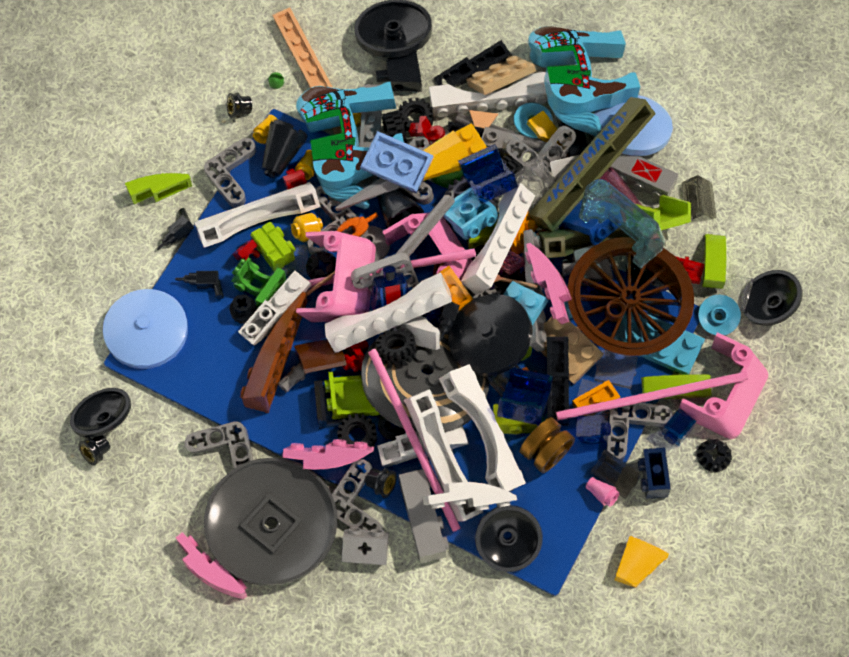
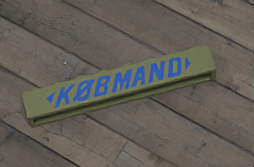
(592, 163)

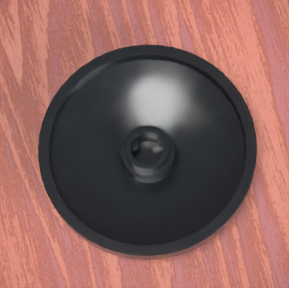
(393, 28)
(491, 334)

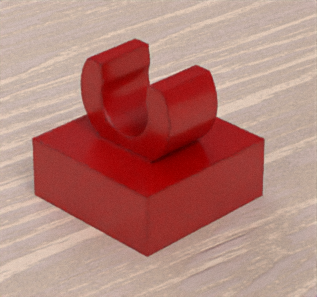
(294, 178)
(245, 250)

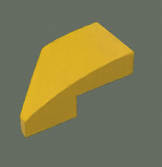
(542, 126)

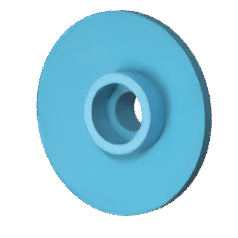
(526, 112)
(726, 307)

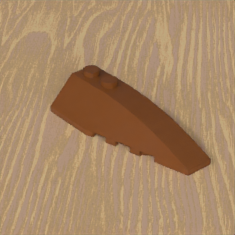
(272, 359)

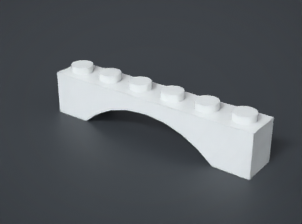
(450, 100)
(225, 224)
(485, 267)
(356, 328)
(466, 392)
(430, 429)

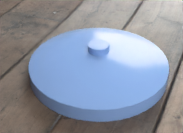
(651, 137)
(145, 328)

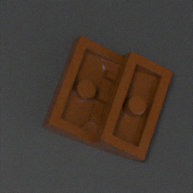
(318, 356)

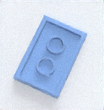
(396, 162)

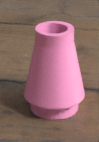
(603, 492)

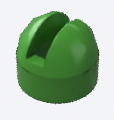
(276, 80)

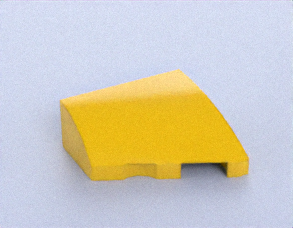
(638, 561)

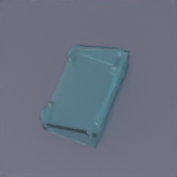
(606, 202)

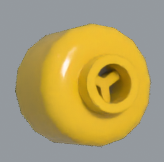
(305, 223)

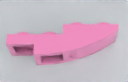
(548, 276)
(335, 455)
(211, 574)

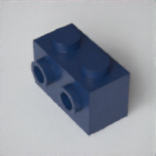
(655, 473)

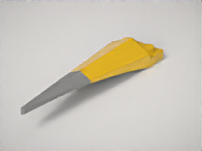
(445, 161)

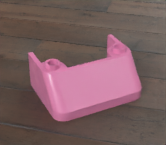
(441, 235)
(345, 298)
(730, 416)

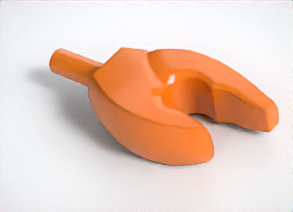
(358, 224)

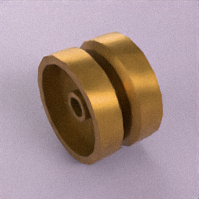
(547, 445)

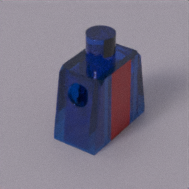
(388, 288)

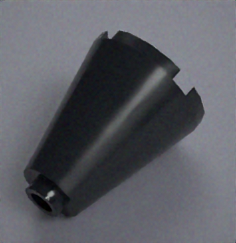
(281, 147)
(397, 206)

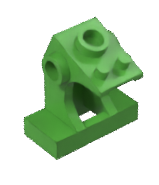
(248, 271)

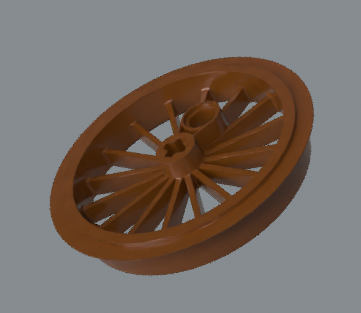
(664, 268)

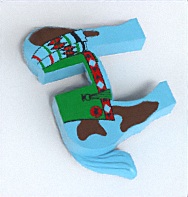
(571, 88)
(339, 156)

